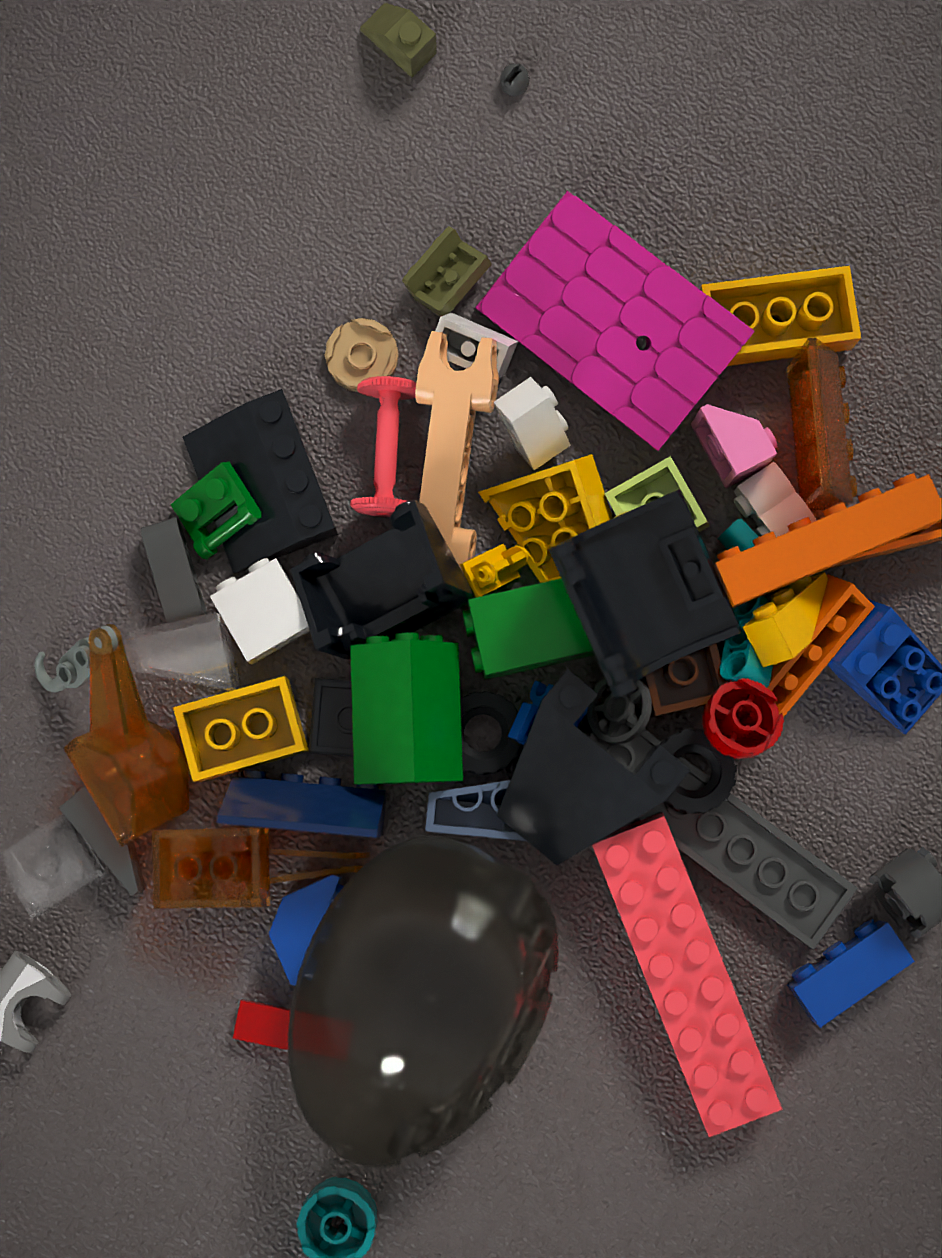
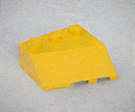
(550, 509)

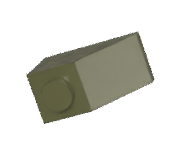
(401, 37)

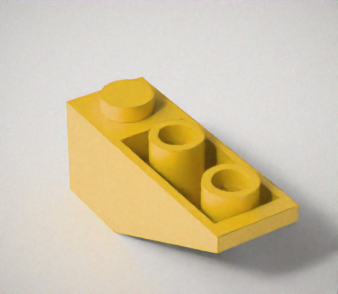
(788, 622)

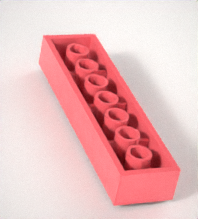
(686, 975)

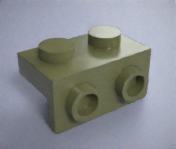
(445, 273)

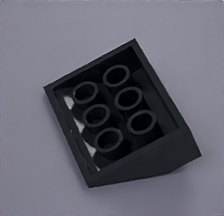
(276, 470)

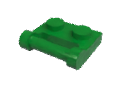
(208, 501)

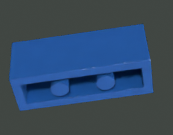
(849, 971)

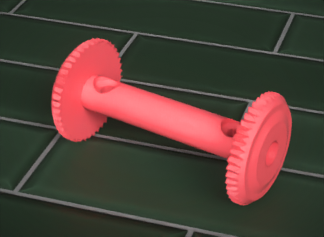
(388, 391)

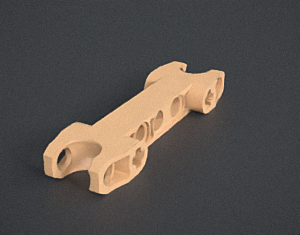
(454, 404)

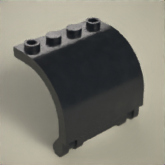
(644, 590)

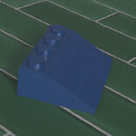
(304, 806)

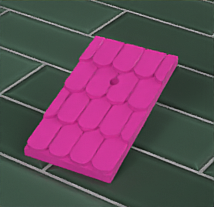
(585, 297)

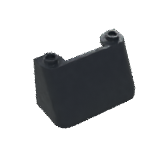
(382, 585)

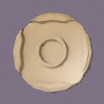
(360, 352)

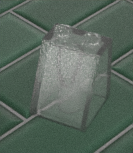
(186, 652)

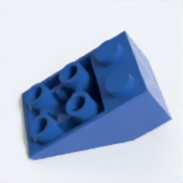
(889, 668)

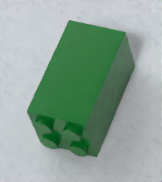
(524, 630)
(406, 710)

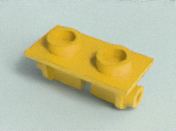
(494, 568)

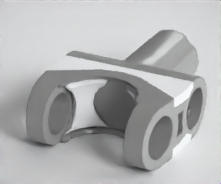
(18, 981)

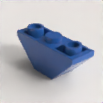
(298, 920)

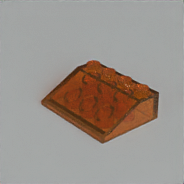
(819, 427)

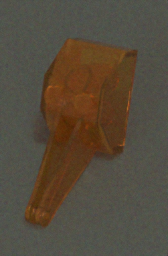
(224, 867)

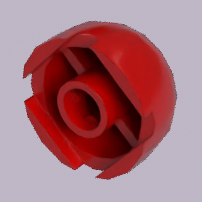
(742, 719)

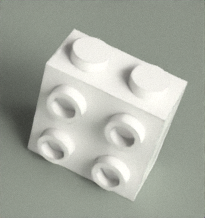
(261, 610)

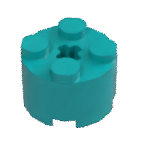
(333, 1199)

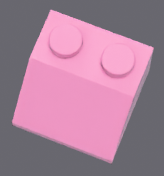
(733, 443)

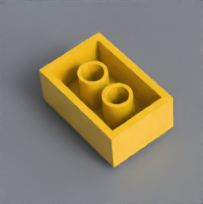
(240, 729)

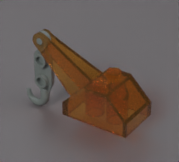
(124, 759)

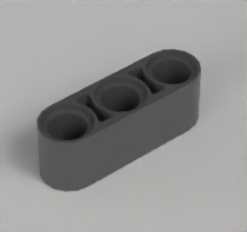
(173, 570)

